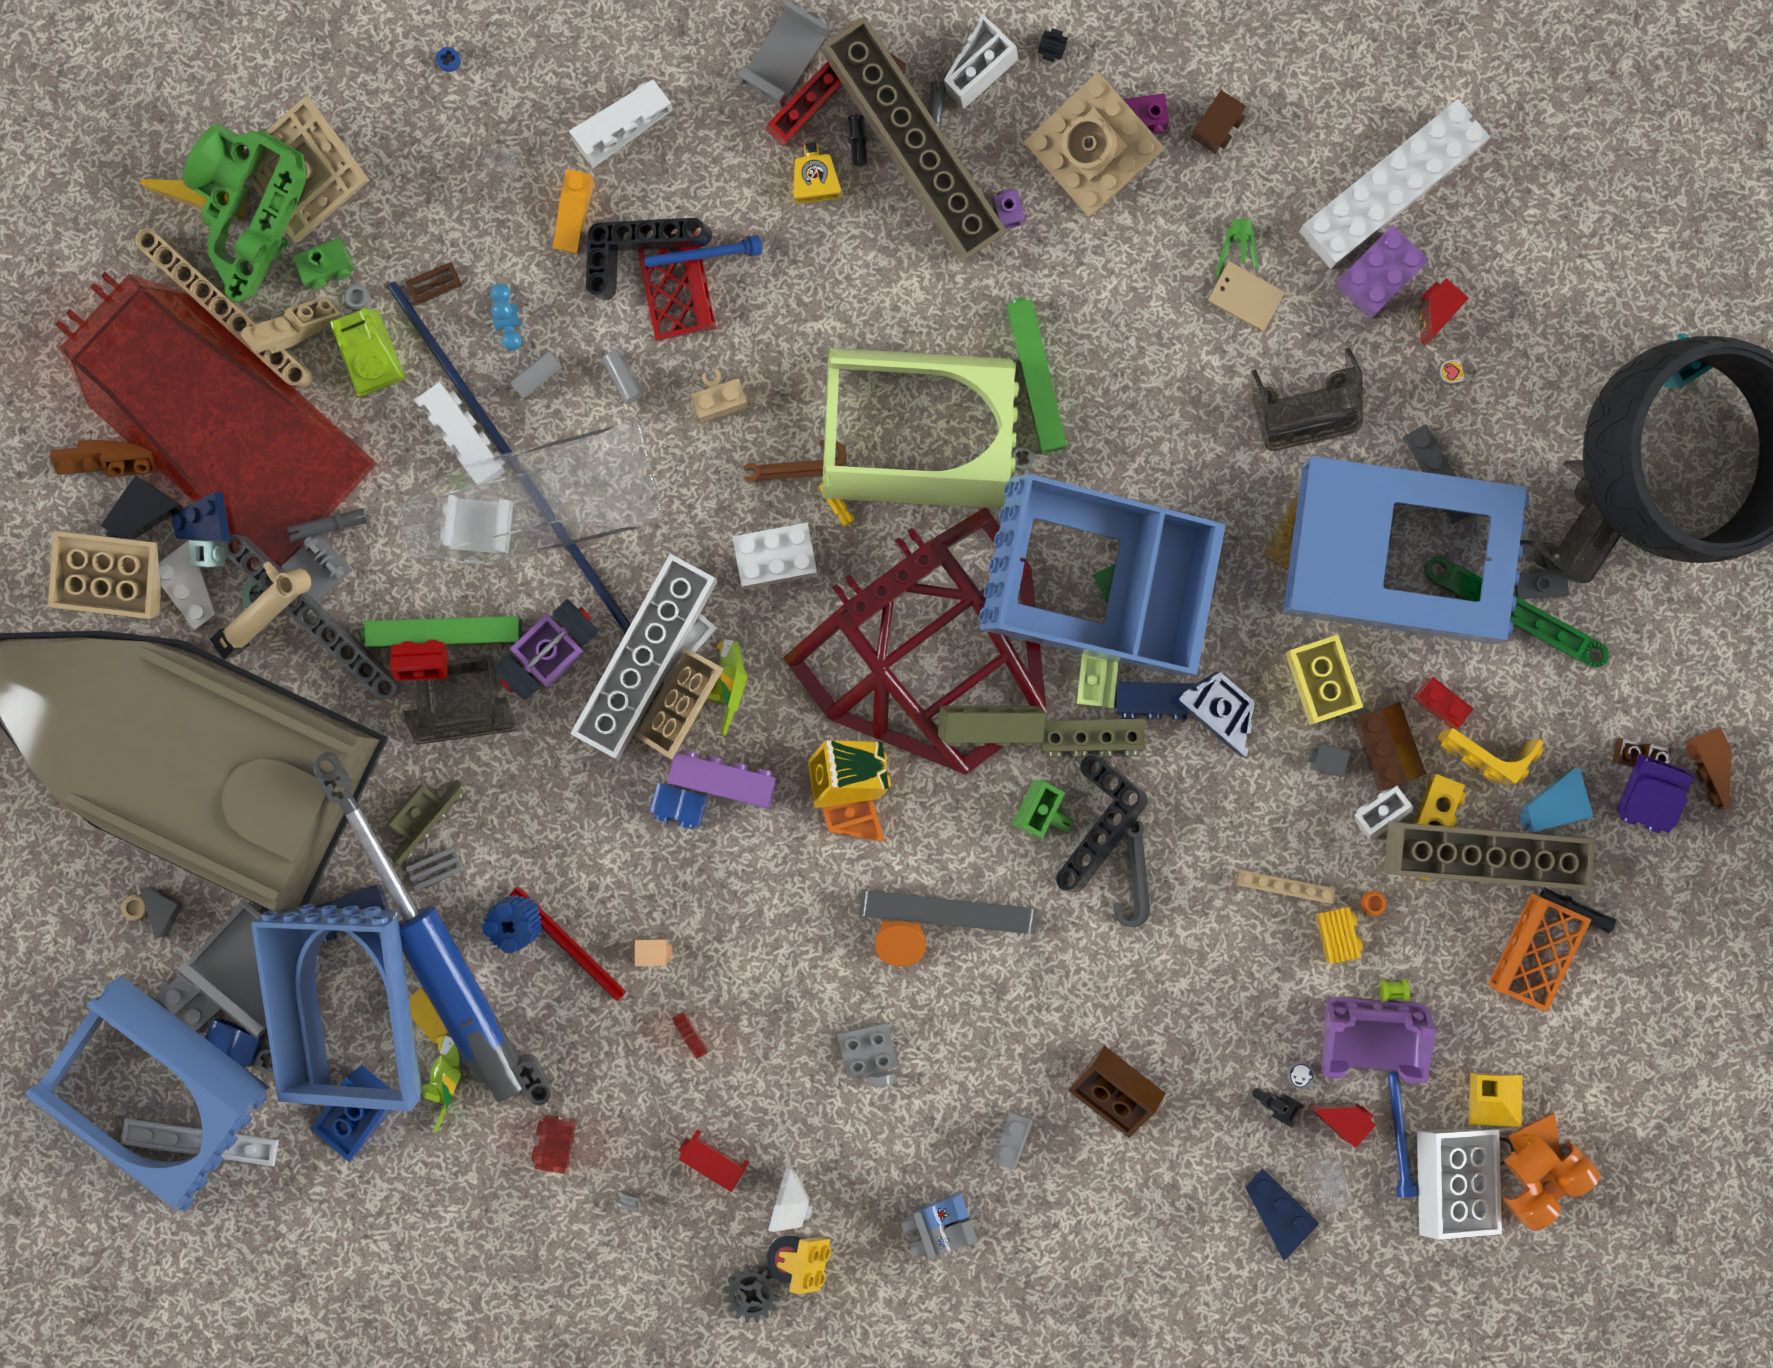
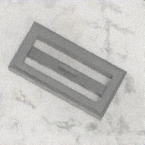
(414, 877)

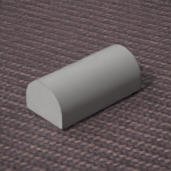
(535, 374)
(622, 376)

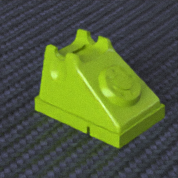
(367, 351)

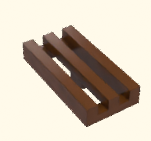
(435, 293)

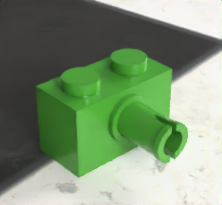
(324, 264)
(1040, 810)

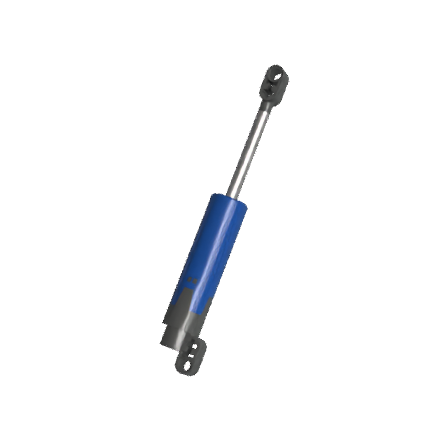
(443, 968)

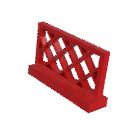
(699, 292)

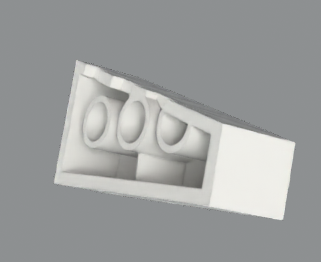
(620, 122)
(455, 425)

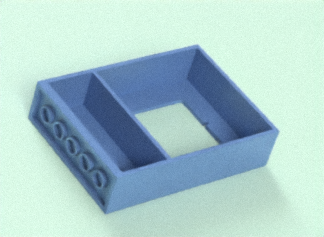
(1345, 540)
(1157, 586)

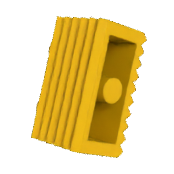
(1339, 935)

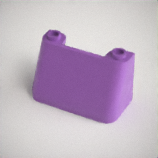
(1377, 1037)

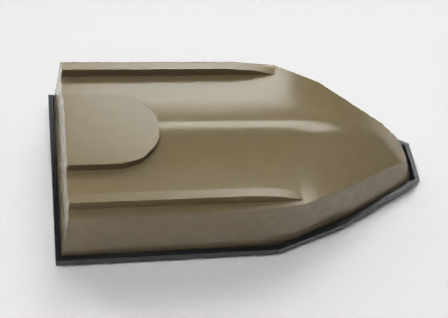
(184, 755)

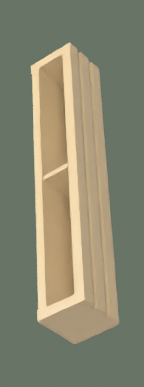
(1285, 886)

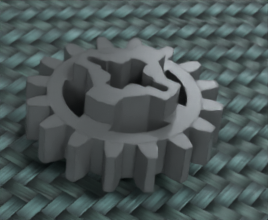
(741, 1287)

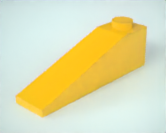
(178, 191)

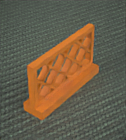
(1518, 947)

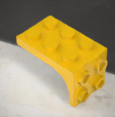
(1494, 768)

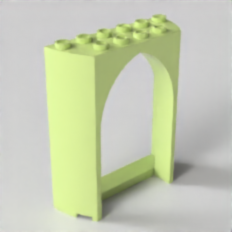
(971, 485)

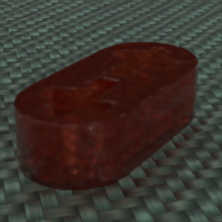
(690, 1035)

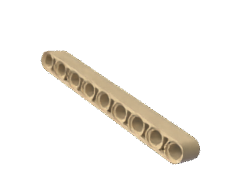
(214, 301)

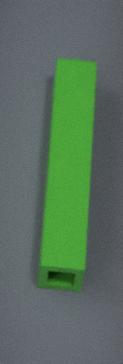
(1036, 375)
(447, 630)

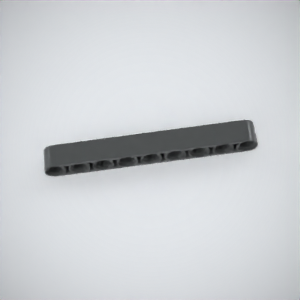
(324, 620)

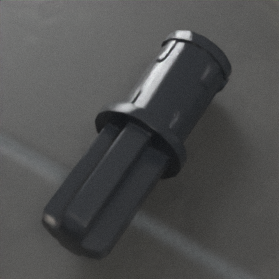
(857, 139)

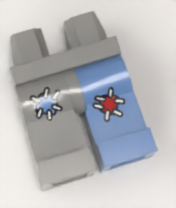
(935, 1234)

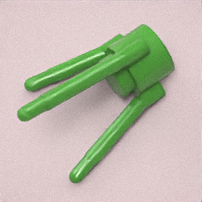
(1242, 234)

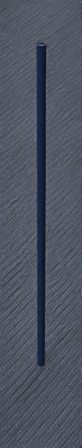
(498, 440)

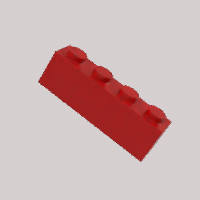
(804, 105)

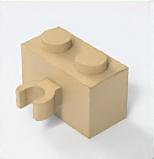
(718, 398)

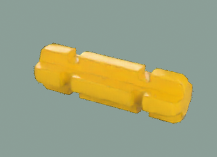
(840, 509)

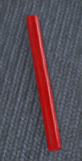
(576, 952)

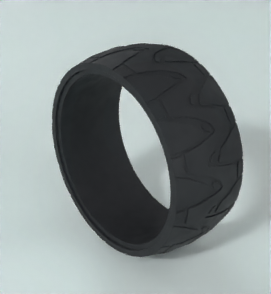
(1614, 450)

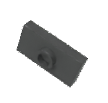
(1541, 585)

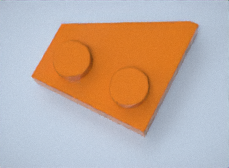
(854, 820)

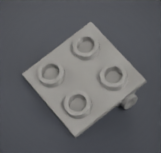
(322, 565)
(867, 1049)

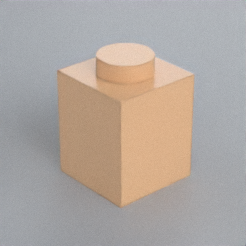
(652, 952)

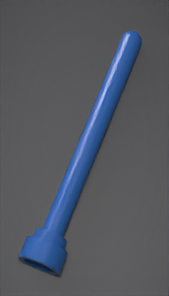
(751, 246)
(1405, 1186)

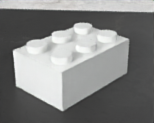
(774, 556)

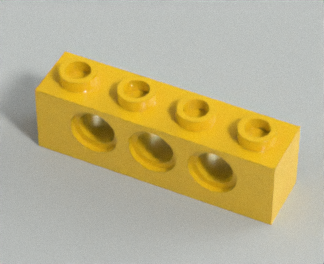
(1447, 789)

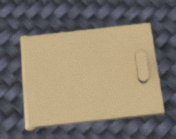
(1246, 296)

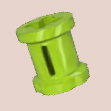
(1394, 990)

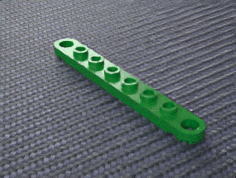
(1524, 617)

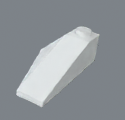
(791, 1204)

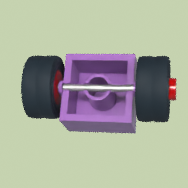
(546, 650)

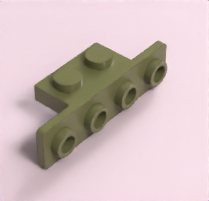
(419, 815)

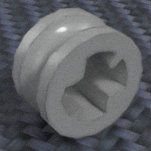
(1030, 458)
(260, 1061)
(627, 1200)

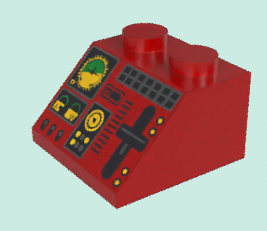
(1439, 306)
(1346, 1120)

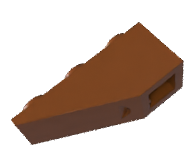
(1713, 759)

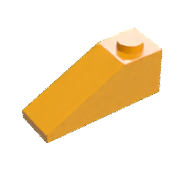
(572, 210)

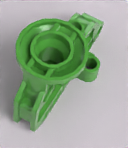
(220, 166)

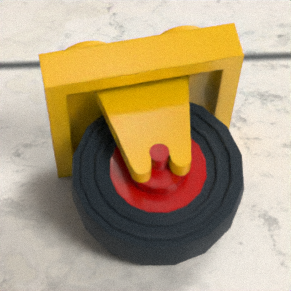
(799, 1262)

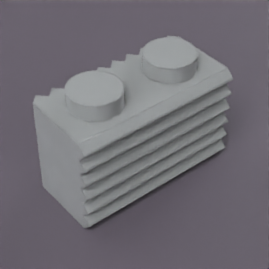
(1011, 1139)

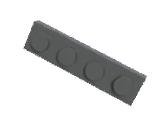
(1431, 460)

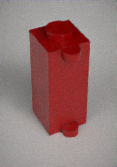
(711, 1162)

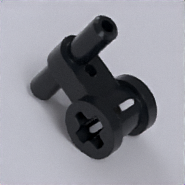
(1283, 1108)

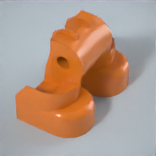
(1535, 1205)

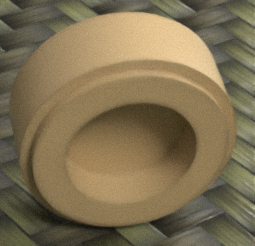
(134, 908)

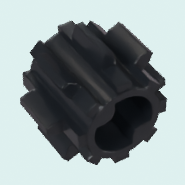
(1052, 45)

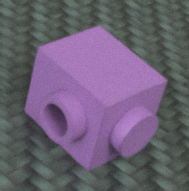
(1009, 208)

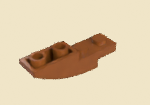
(104, 455)

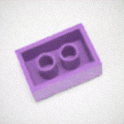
(1381, 272)

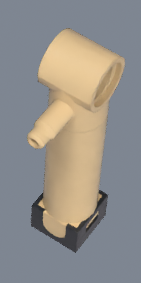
(285, 588)

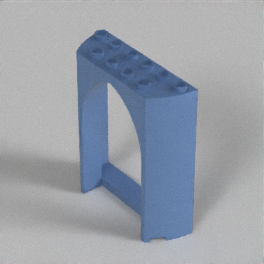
(286, 964)
(219, 1085)

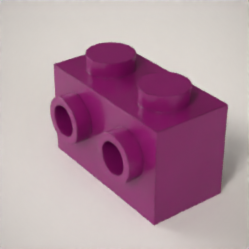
(1151, 110)

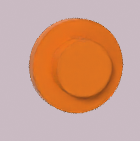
(1373, 903)

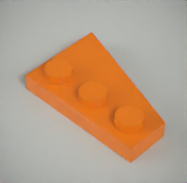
(1547, 1131)

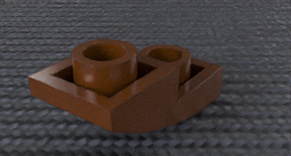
(1627, 752)

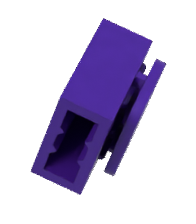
(1655, 794)

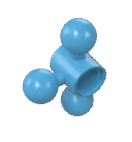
(505, 316)

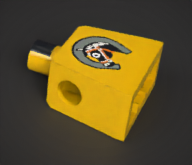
(815, 177)

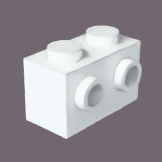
(1389, 806)

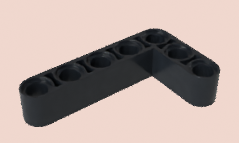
(636, 241)
(1104, 824)

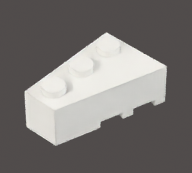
(980, 63)

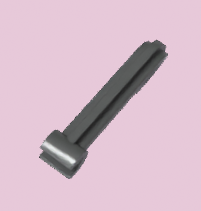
(1138, 880)

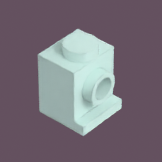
(213, 553)

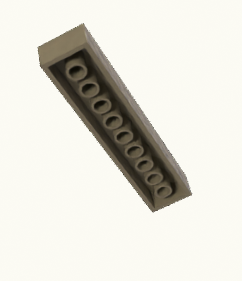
(912, 139)

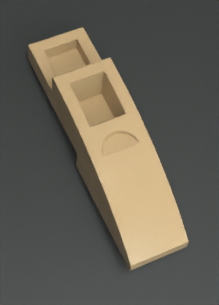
(291, 328)

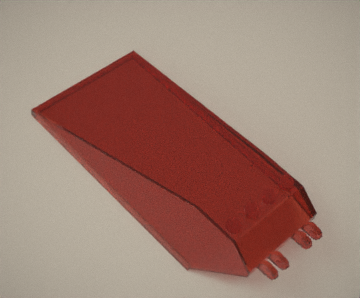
(210, 412)

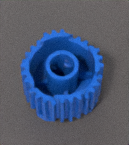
(512, 923)

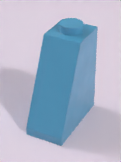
(1558, 803)

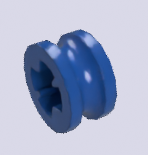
(443, 53)

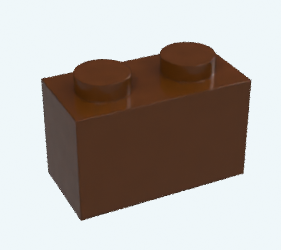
(1219, 121)

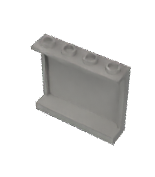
(228, 970)

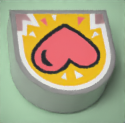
(1451, 372)

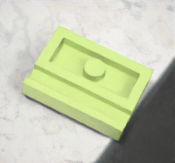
(1097, 682)

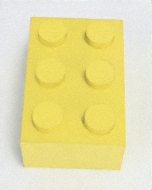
(1323, 679)

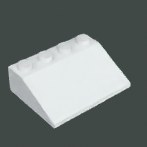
(1459, 1183)

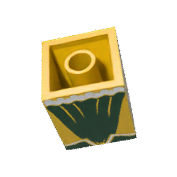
(848, 772)

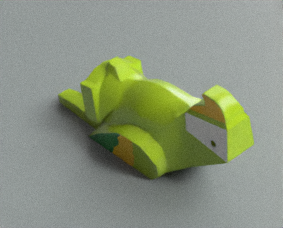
(731, 682)
(443, 1075)

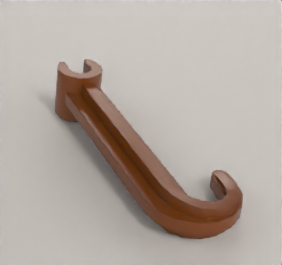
(793, 469)

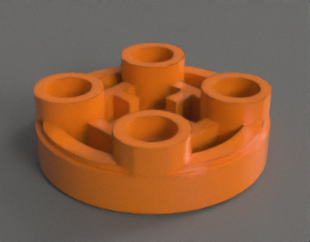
(900, 943)

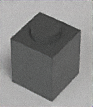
(1328, 759)

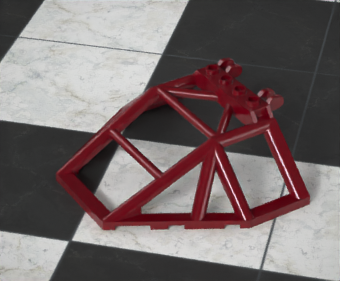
(881, 596)

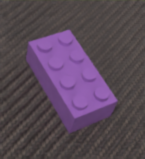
(721, 780)

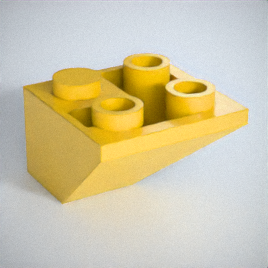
(1495, 1099)

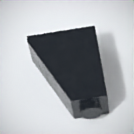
(139, 510)

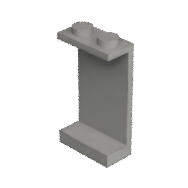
(785, 53)

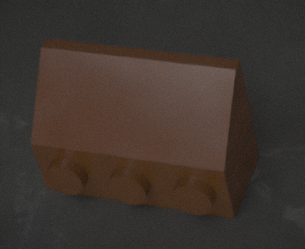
(1389, 746)
(1117, 1092)

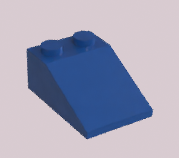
(351, 1127)

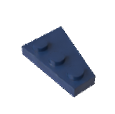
(203, 520)
(1281, 1214)

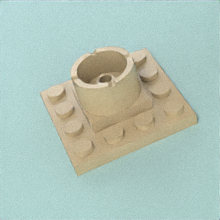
(1119, 150)
(329, 167)

